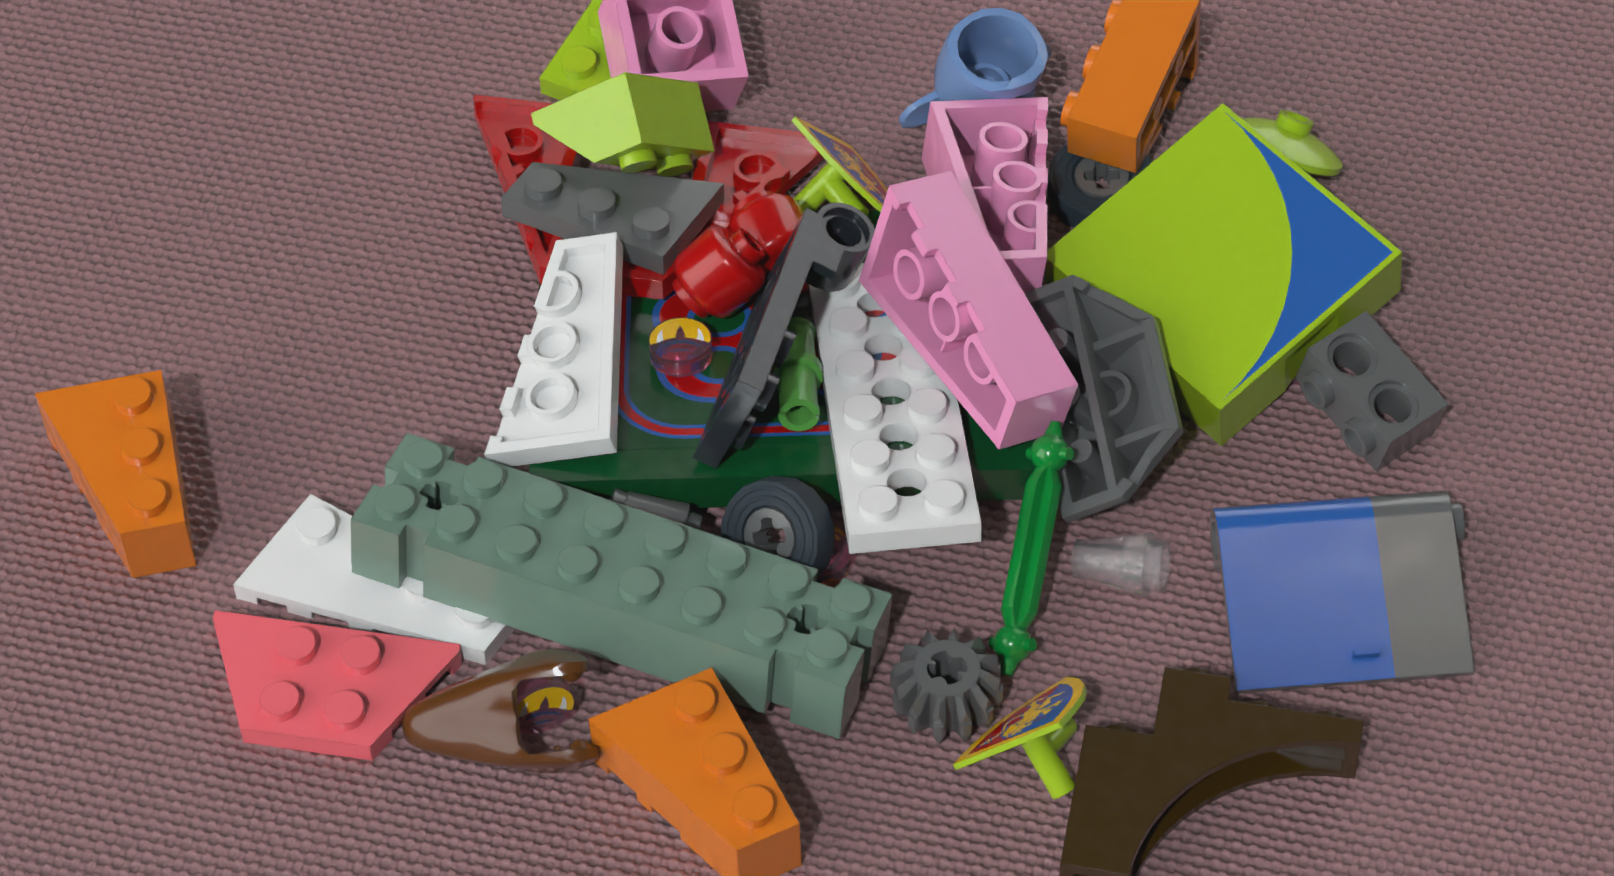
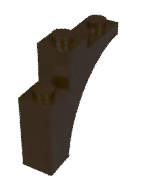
(1202, 747)

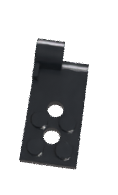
(821, 252)

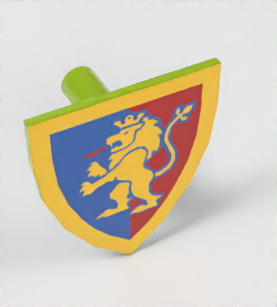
(842, 165)
(1041, 728)

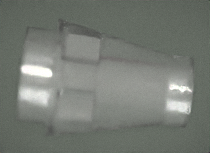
(1124, 562)

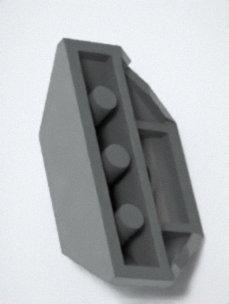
(1124, 397)

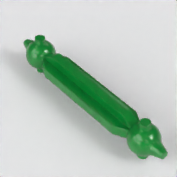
(1031, 549)

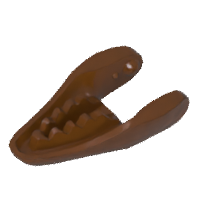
(481, 718)

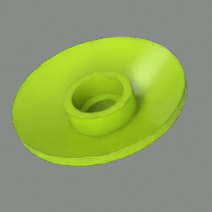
(1293, 138)

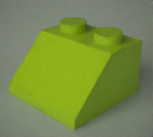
(633, 123)

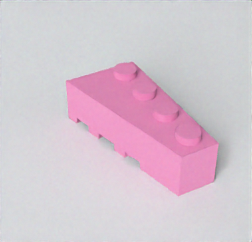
(1001, 166)
(965, 310)

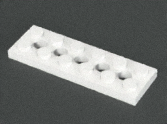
(862, 427)

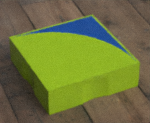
(1235, 265)

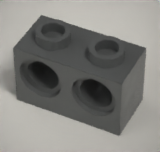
(1382, 384)

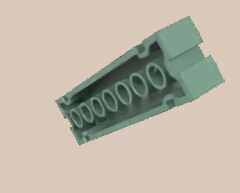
(620, 583)

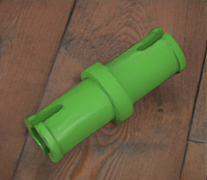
(799, 379)

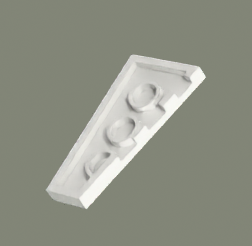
(570, 361)
(312, 574)

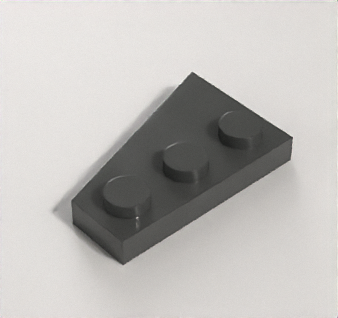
(649, 212)

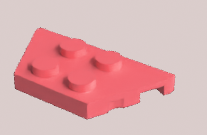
(325, 683)

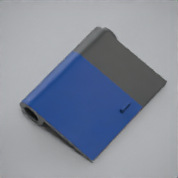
(1343, 591)

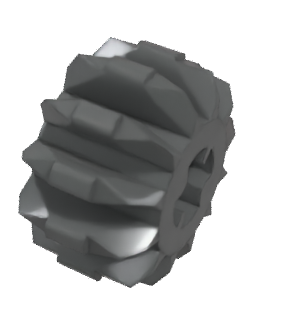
(946, 685)

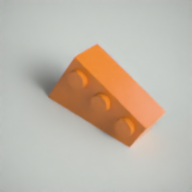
(1132, 80)
(127, 464)
(702, 774)

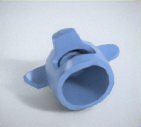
(984, 58)

